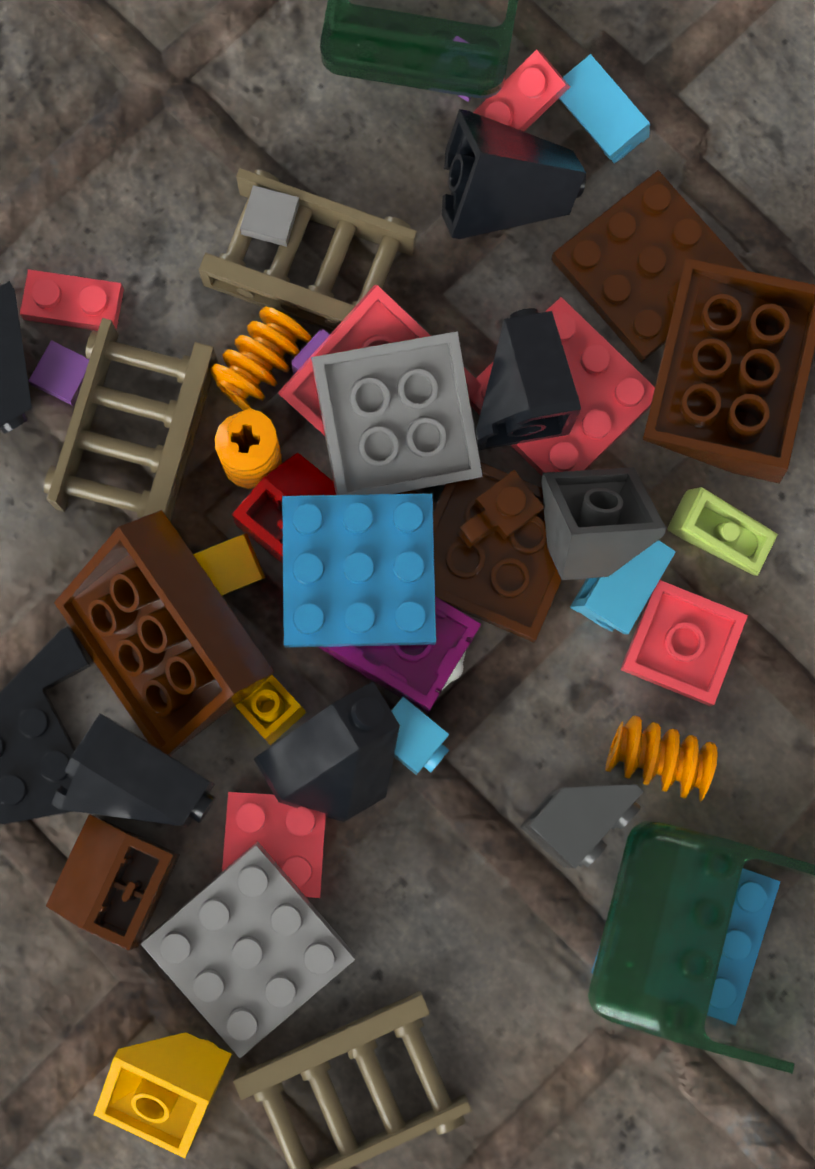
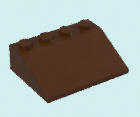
(734, 370)
(161, 633)

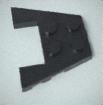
(32, 735)

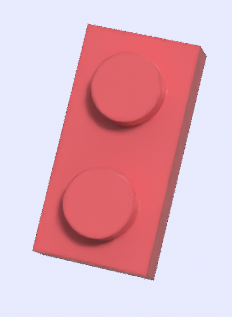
(525, 93)
(70, 300)

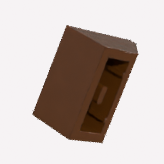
(112, 882)

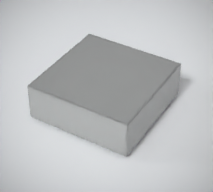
(269, 215)

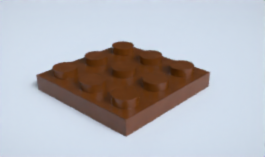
(634, 261)
(497, 578)

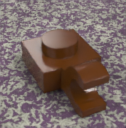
(504, 508)

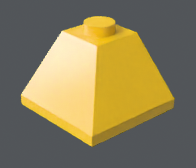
(163, 1089)

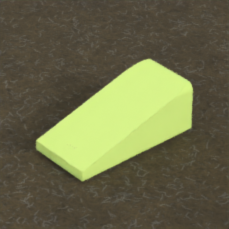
(722, 530)

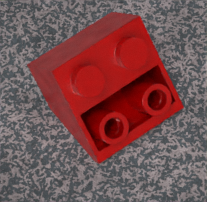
(262, 509)

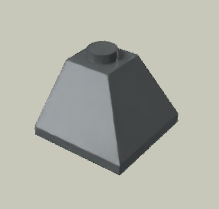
(597, 520)

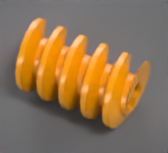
(258, 356)
(247, 447)
(663, 757)

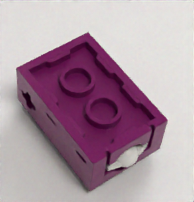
(416, 670)

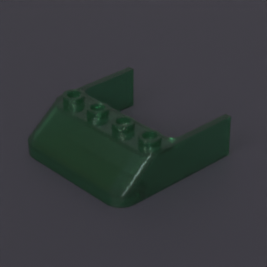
(416, 49)
(670, 934)

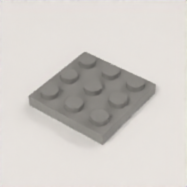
(397, 416)
(248, 949)

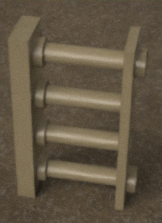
(273, 287)
(179, 416)
(358, 1040)

